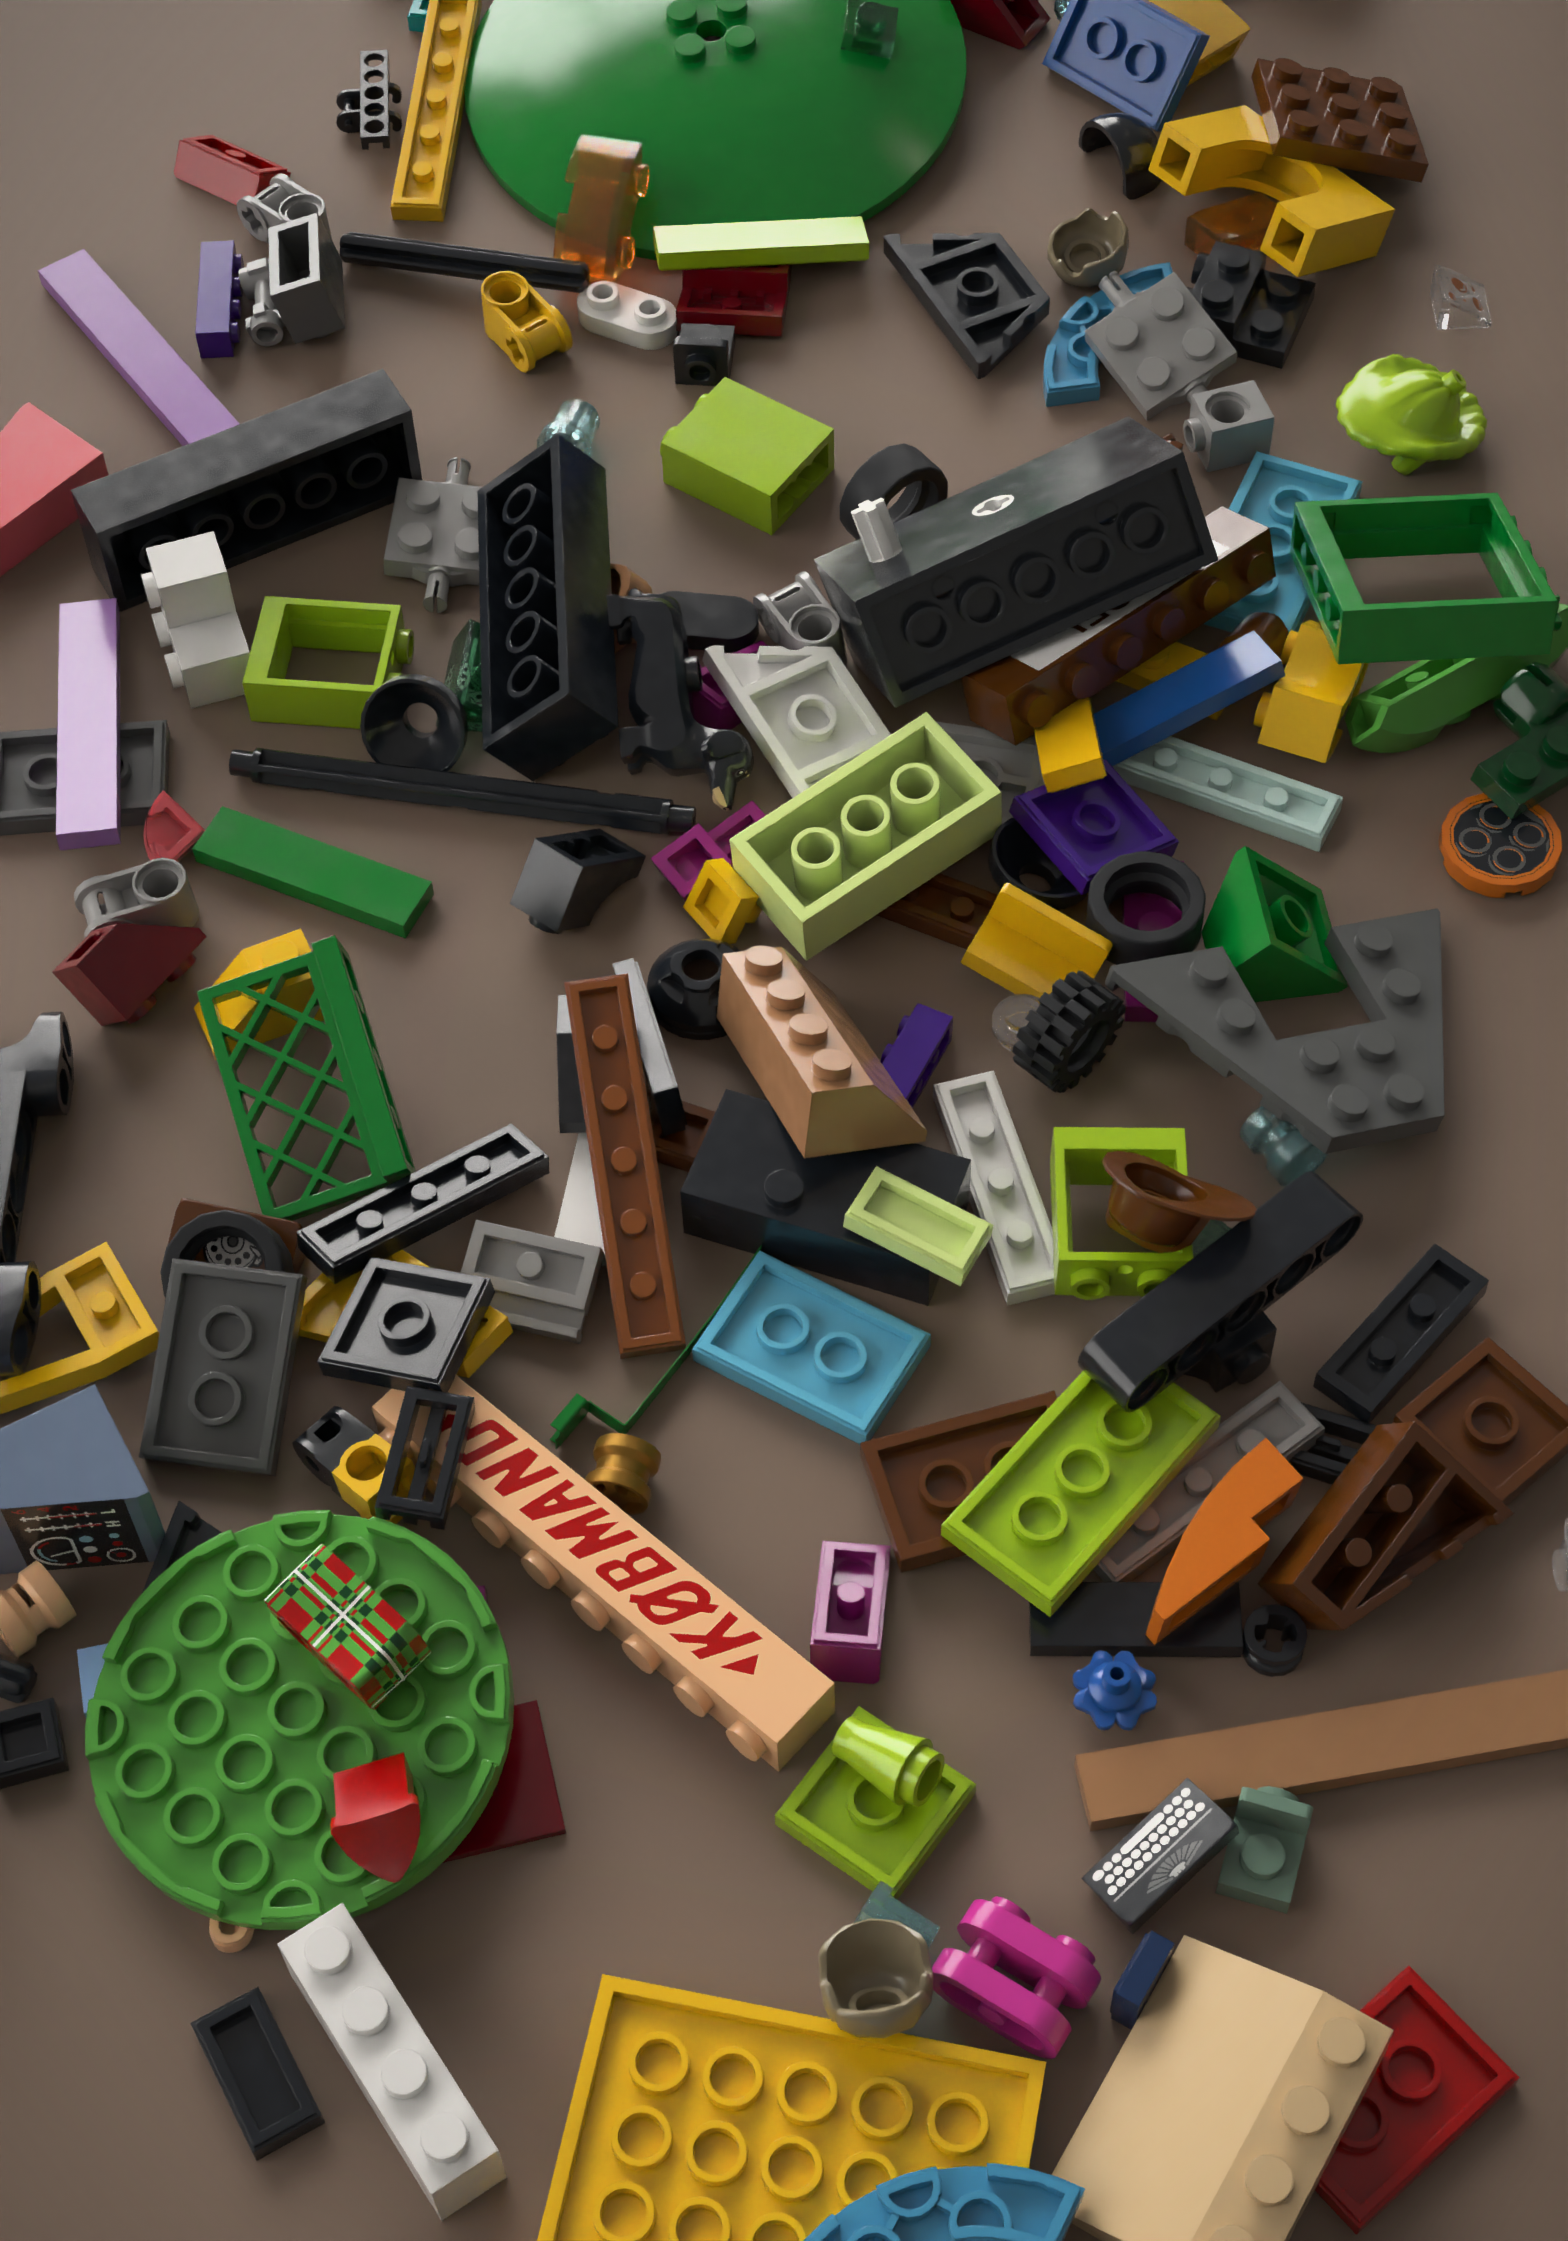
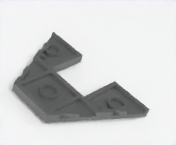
(1333, 1084)

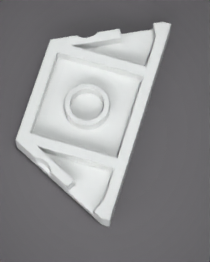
(798, 709)

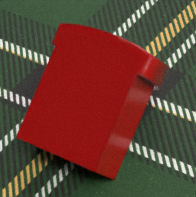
(377, 1816)

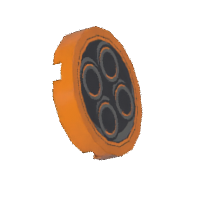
(1499, 854)

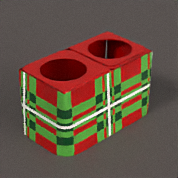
(347, 1626)

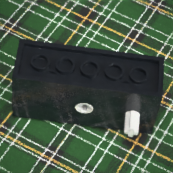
(1014, 558)

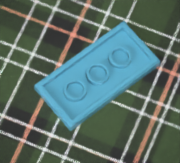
(1269, 498)

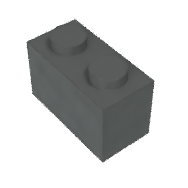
(306, 278)

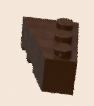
(1379, 1527)

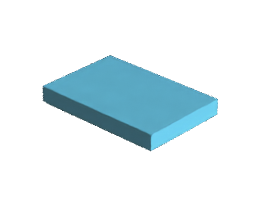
(812, 1348)

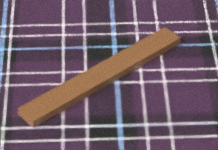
(1331, 1747)

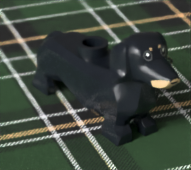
(663, 700)

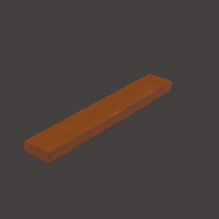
(624, 1167)

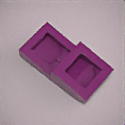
(685, 856)

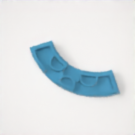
(1069, 362)
(959, 2206)

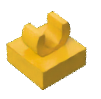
(721, 901)

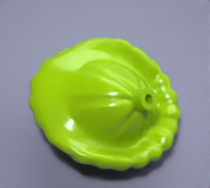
(1411, 412)

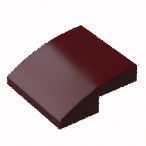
(741, 297)

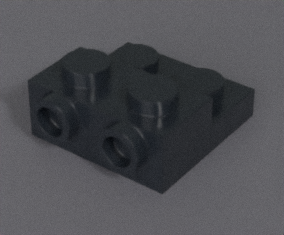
(1250, 305)

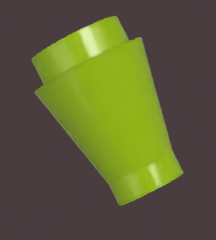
(891, 1760)

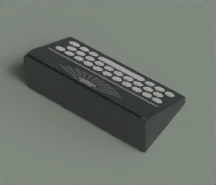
(1161, 1855)

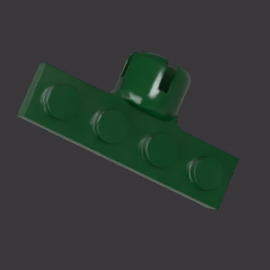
(1537, 761)

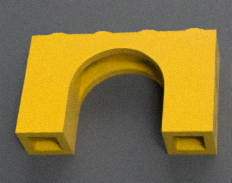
(1321, 213)

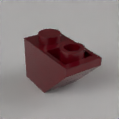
(124, 965)

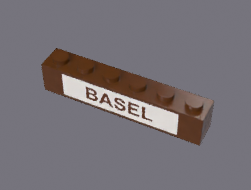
(1081, 661)

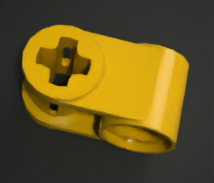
(522, 320)

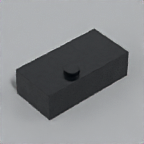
(759, 1191)

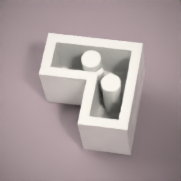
(197, 618)

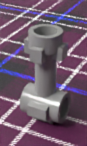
(266, 323)

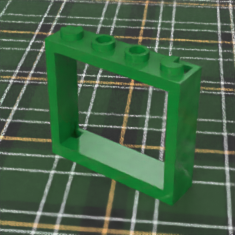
(1422, 630)

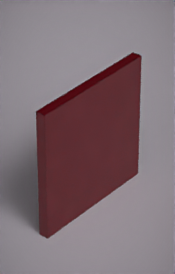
(526, 1796)

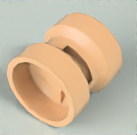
(48, 1608)

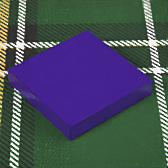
(1091, 825)

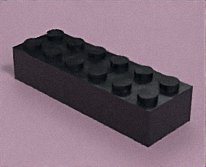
(253, 483)
(545, 609)

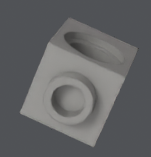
(1229, 425)

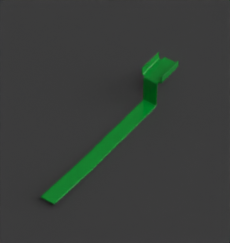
(579, 1407)

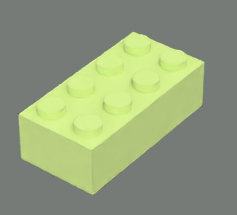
(867, 835)

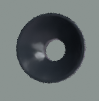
(396, 742)
(1016, 854)
(686, 1004)

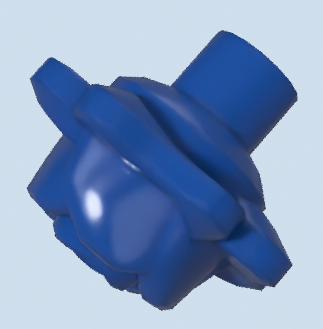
(1114, 1690)

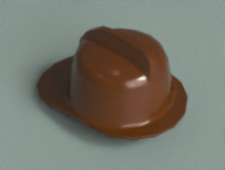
(1163, 1206)

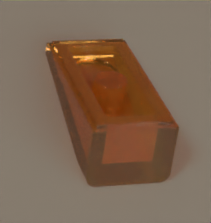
(1233, 222)

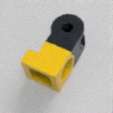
(350, 1460)

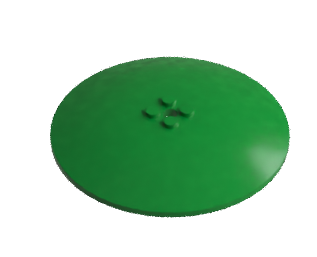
(730, 126)

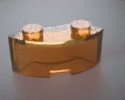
(602, 206)

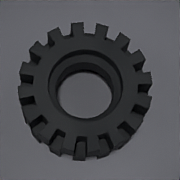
(1068, 1031)

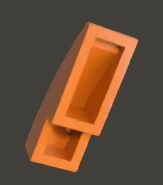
(1224, 1537)

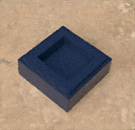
(1140, 1978)

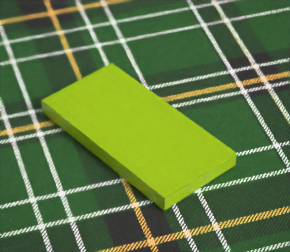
(1075, 1487)

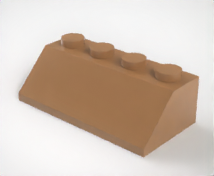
(810, 1057)

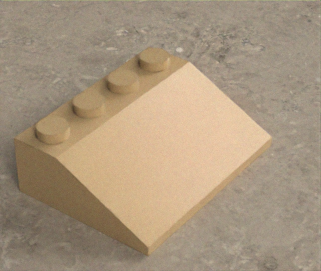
(1220, 2105)

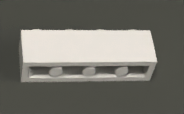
(393, 2061)

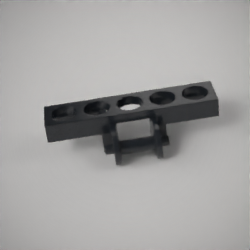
(356, 103)

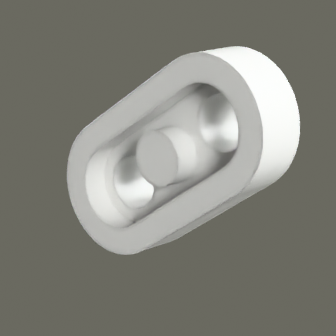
(627, 315)

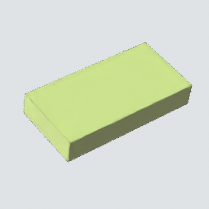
(918, 1226)

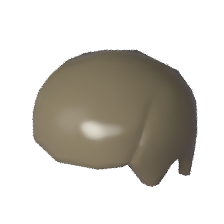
(1088, 248)
(875, 1977)

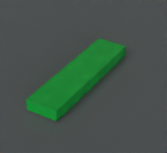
(313, 871)

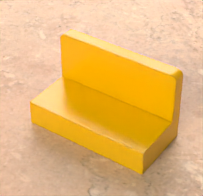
(1032, 945)

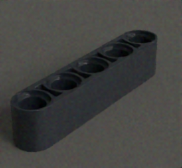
(1219, 1291)

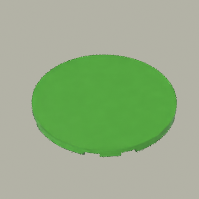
(226, 1732)

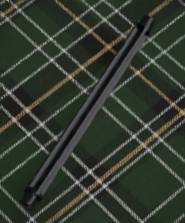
(462, 790)

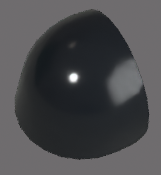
(1133, 144)

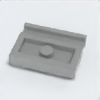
(537, 1278)

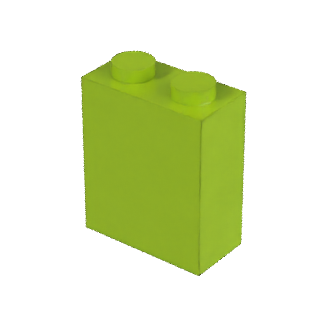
(747, 455)

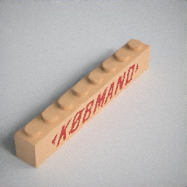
(627, 1582)

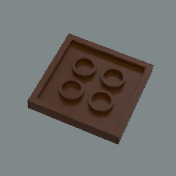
(1338, 119)

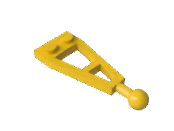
(106, 1316)

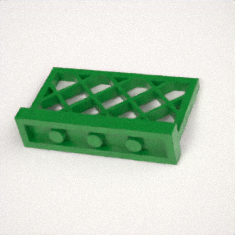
(360, 1068)

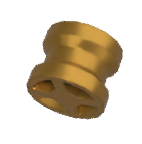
(624, 1470)

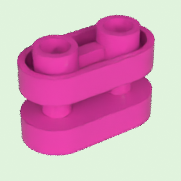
(1056, 1969)

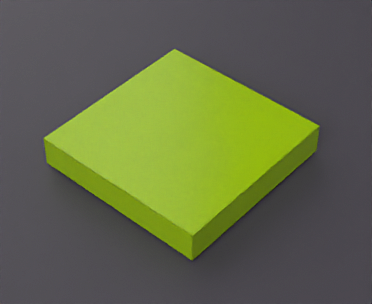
(861, 1828)

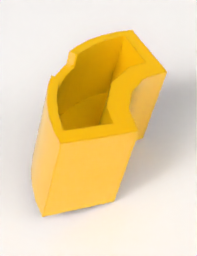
(1310, 698)

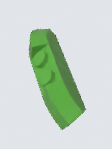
(1436, 693)

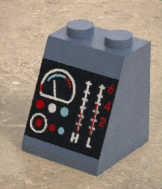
(73, 1491)

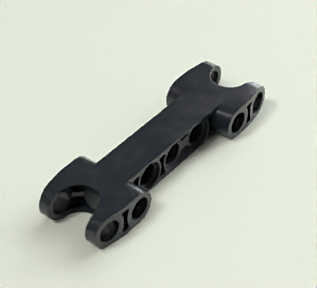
(33, 1084)

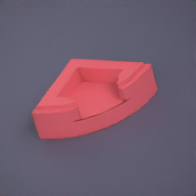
(169, 830)

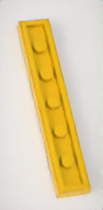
(435, 111)

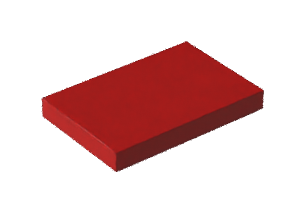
(1417, 2105)

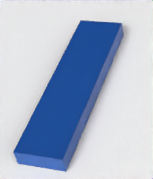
(1186, 697)

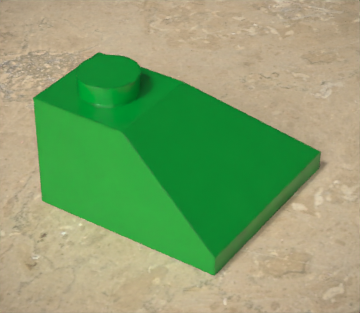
(1273, 930)

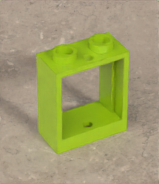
(320, 625)
(1078, 1161)

